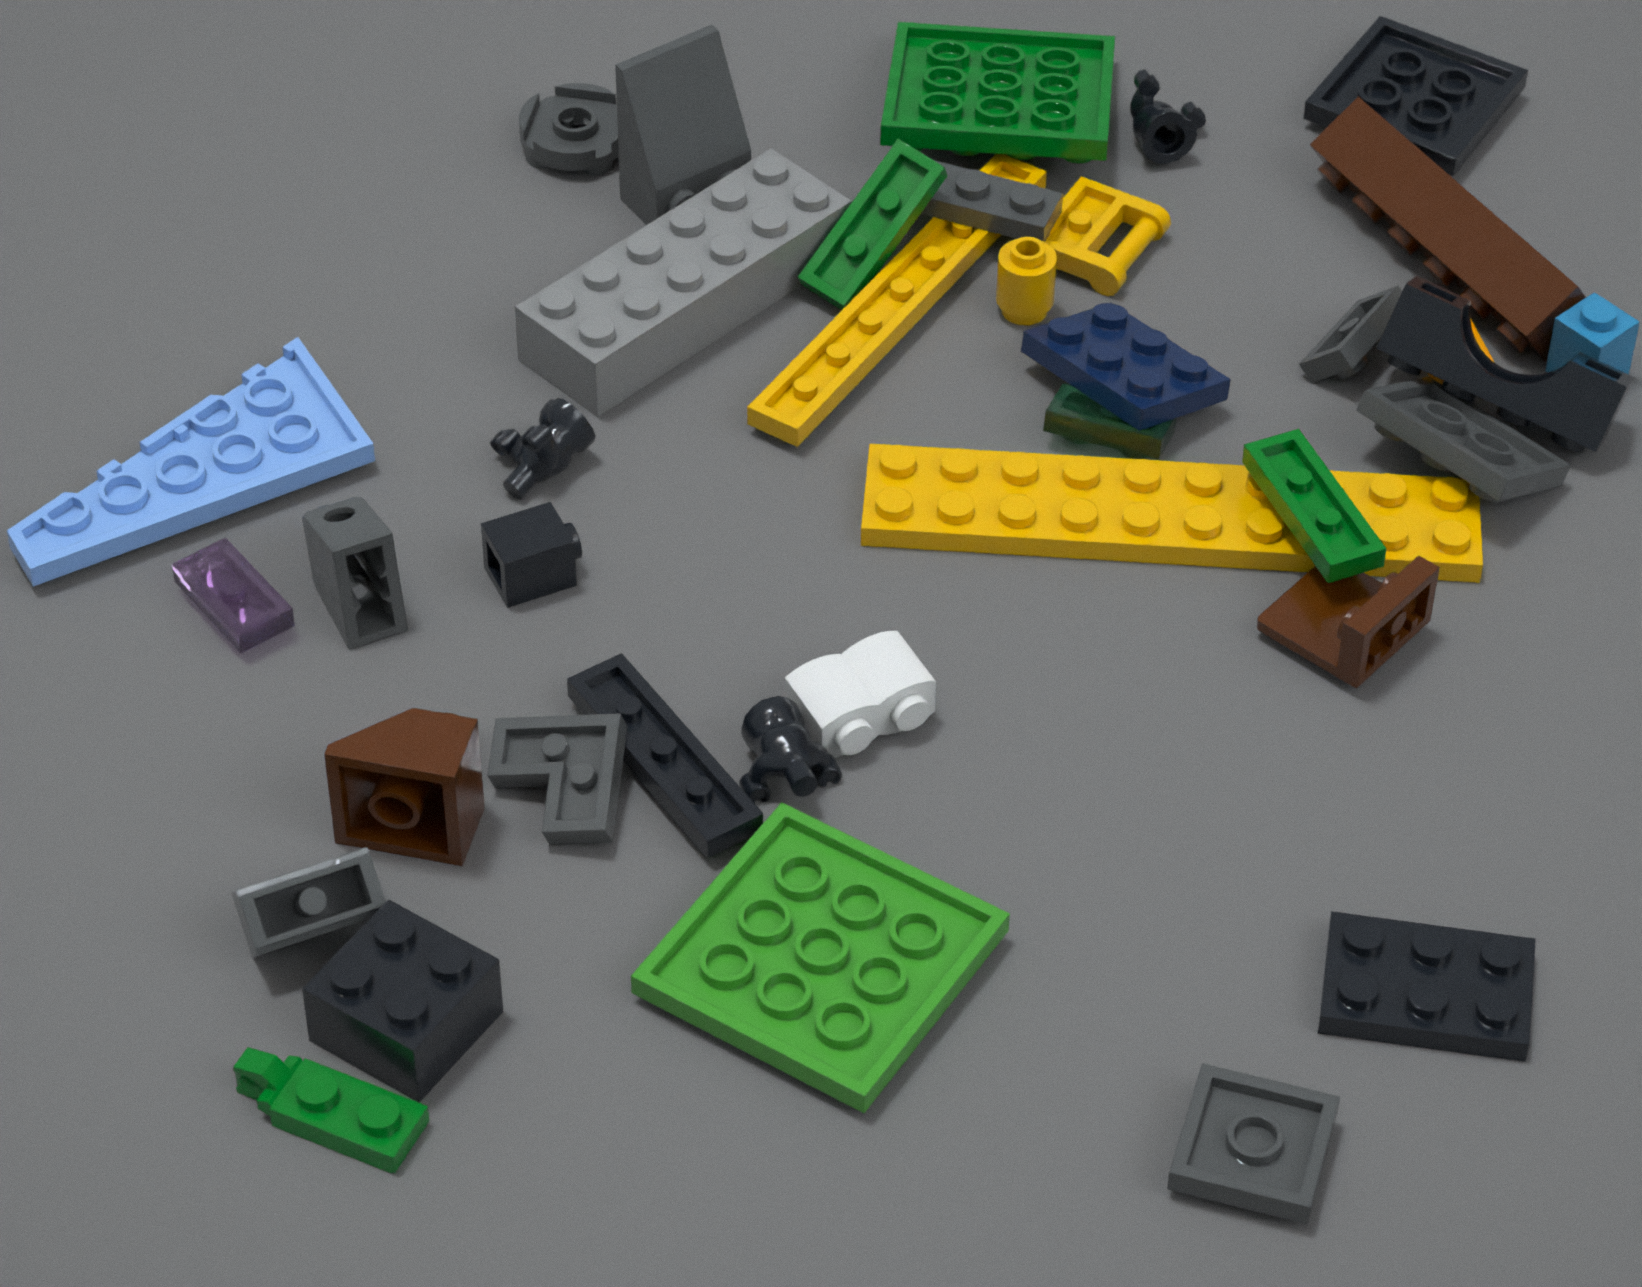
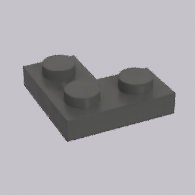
(576, 760)

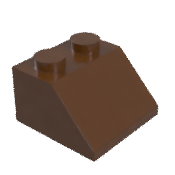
(408, 786)

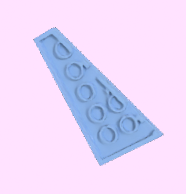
(209, 462)

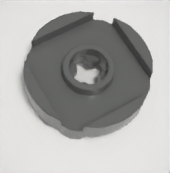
(554, 143)

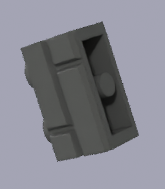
(309, 902)

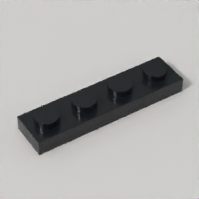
(668, 757)

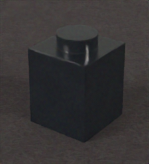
(530, 554)

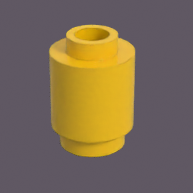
(1026, 280)

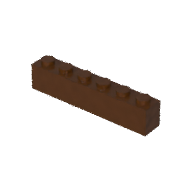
(1447, 225)

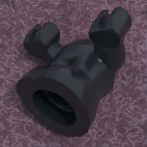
(1162, 130)
(544, 448)
(784, 750)

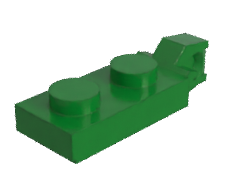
(332, 1108)

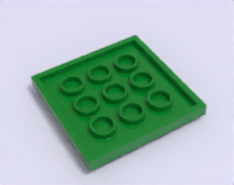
(999, 92)

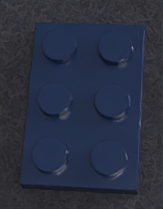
(1125, 365)

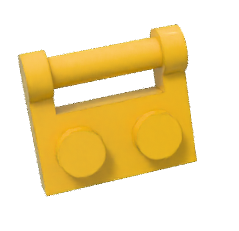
(1089, 219)

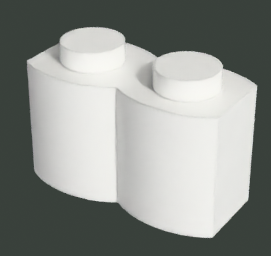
(862, 693)

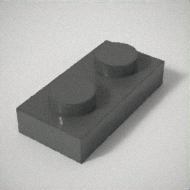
(1347, 343)

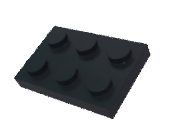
(1428, 986)

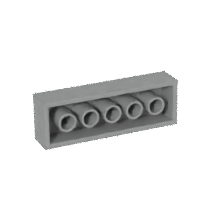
(677, 282)

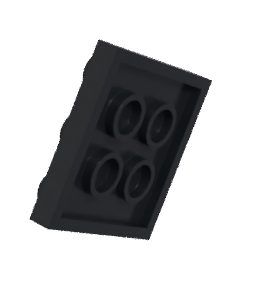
(1423, 87)

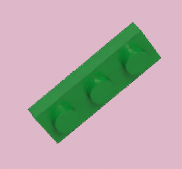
(873, 225)
(1314, 505)

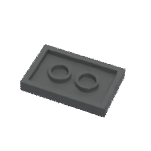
(1462, 439)

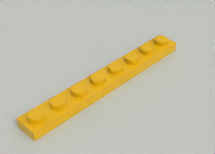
(876, 319)

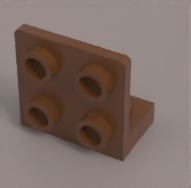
(1354, 621)

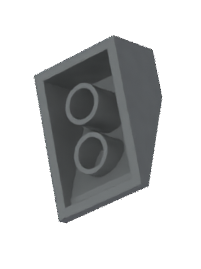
(677, 123)

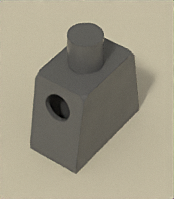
(351, 547)

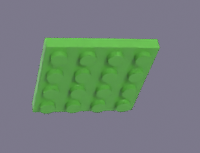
(821, 956)

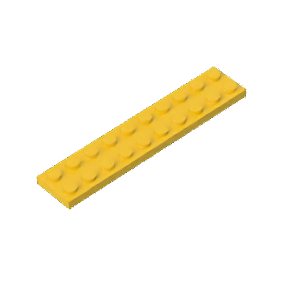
(1145, 511)

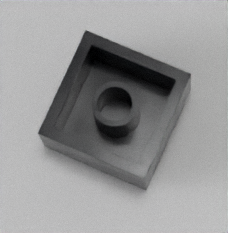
(403, 1000)

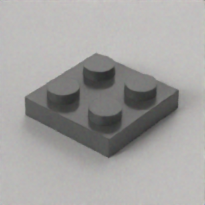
(1253, 1143)

